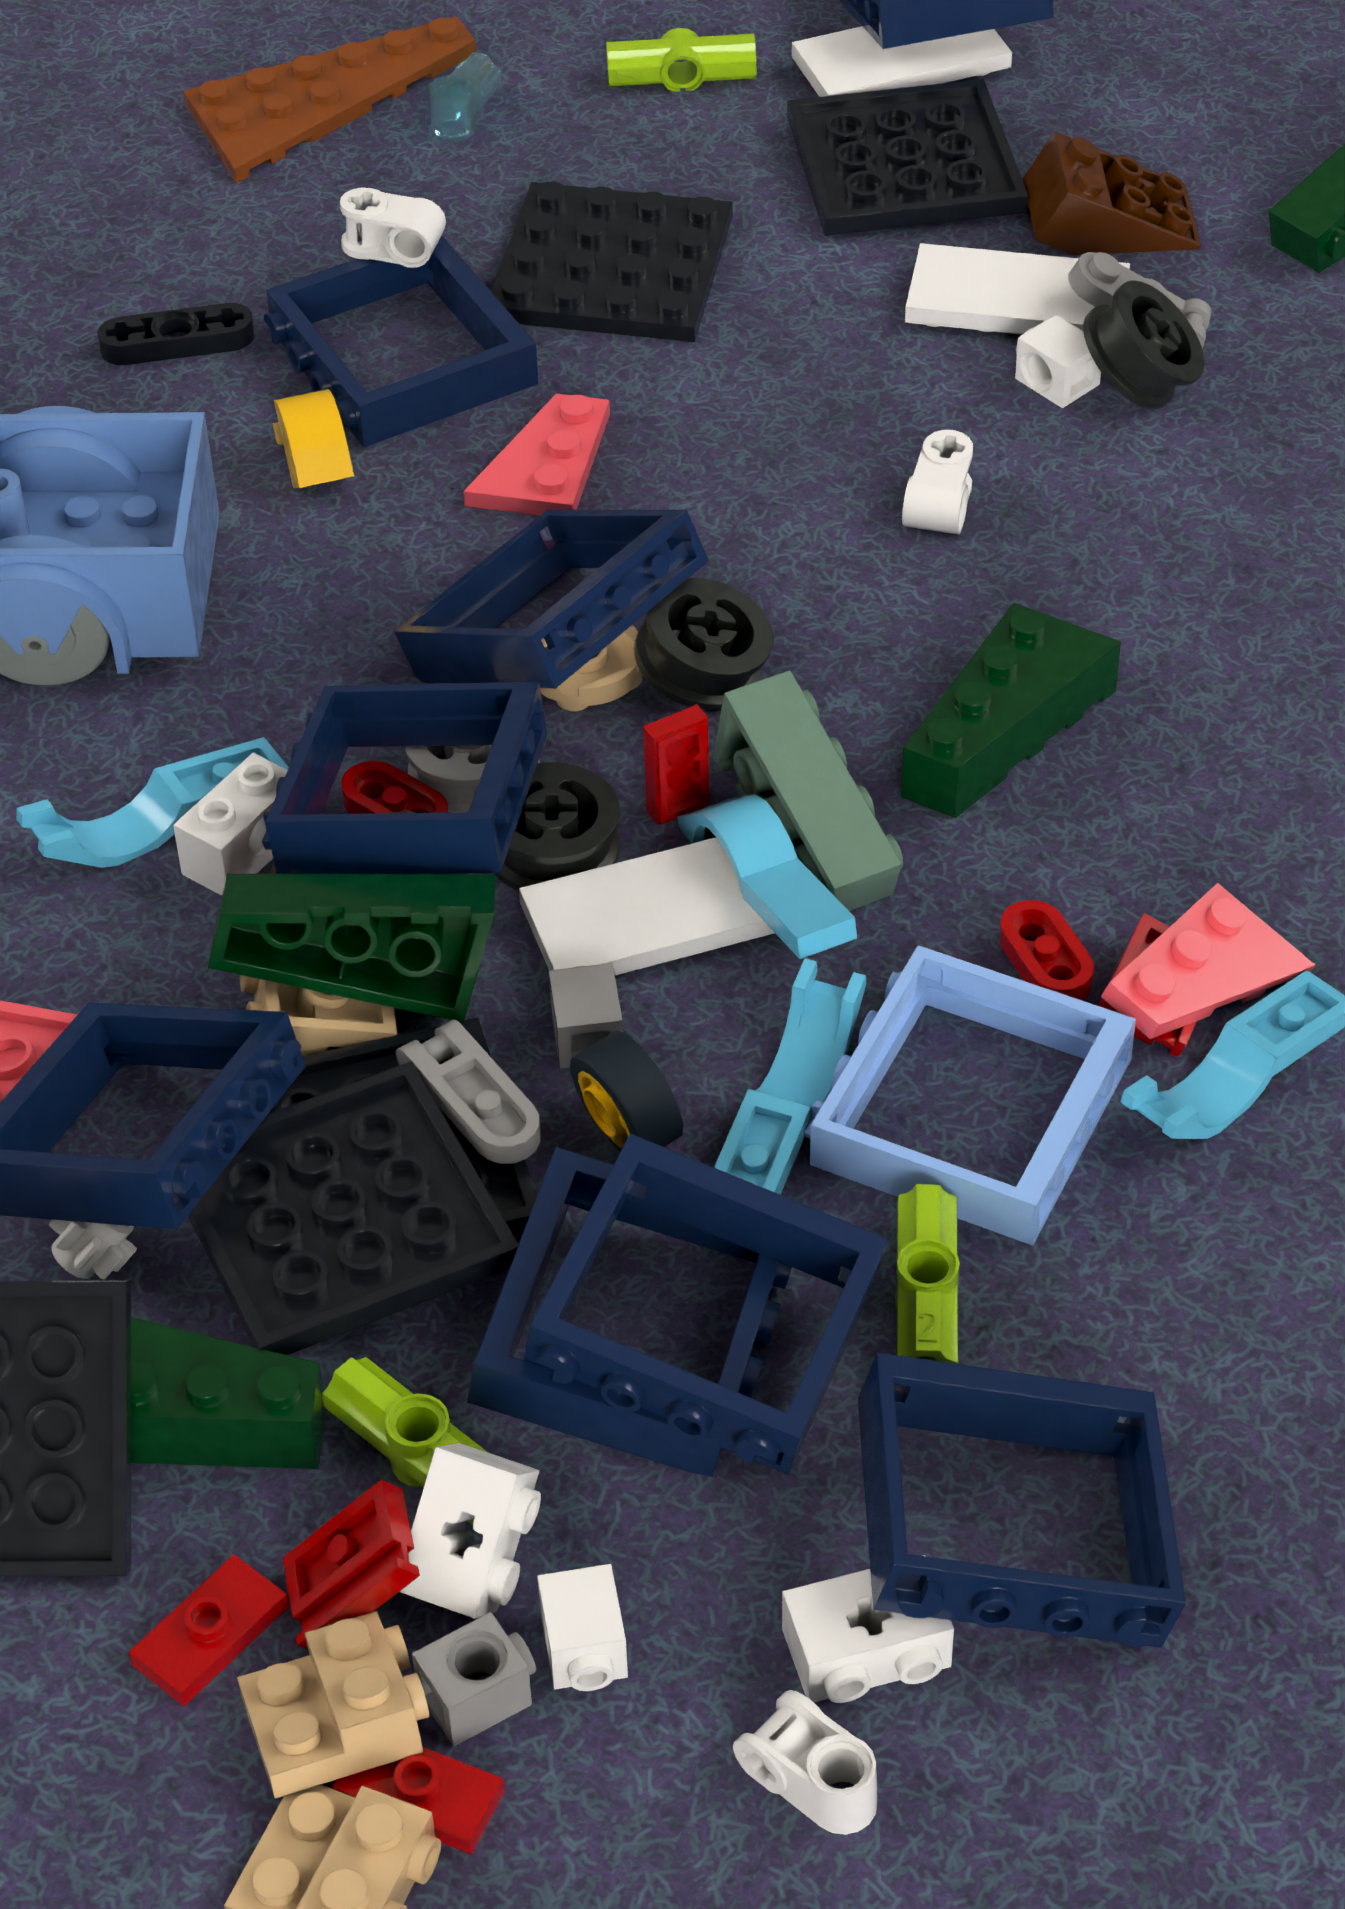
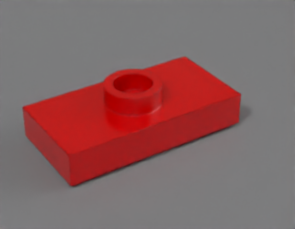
(676, 764)
(208, 1630)
(454, 1792)

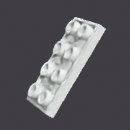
(857, 64)
(991, 290)
(642, 910)

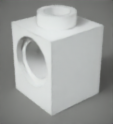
(1056, 361)
(583, 1628)

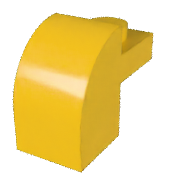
(312, 438)

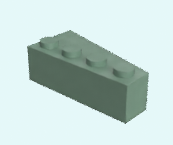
(806, 781)

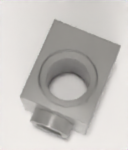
(583, 1008)
(467, 1705)

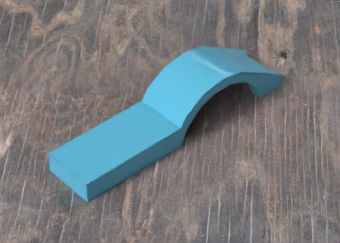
(144, 821)
(772, 876)
(1243, 1060)
(776, 1114)

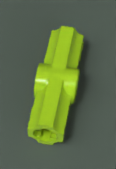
(706, 56)
(927, 1274)
(392, 1418)

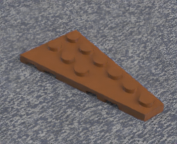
(301, 100)

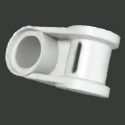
(392, 228)
(940, 484)
(805, 1753)

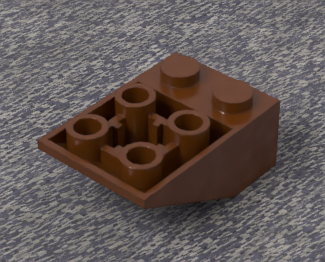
(1105, 202)

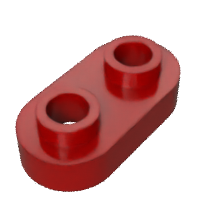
(394, 788)
(1052, 955)

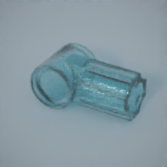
(460, 96)

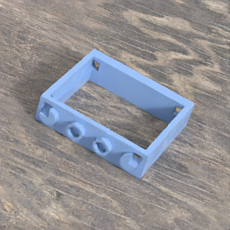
(1007, 1005)

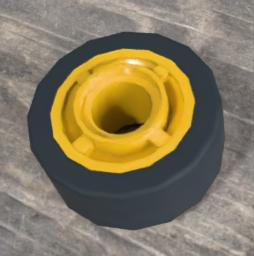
(626, 1092)

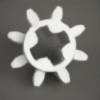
(91, 1247)

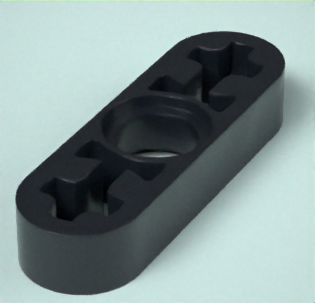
(125, 342)

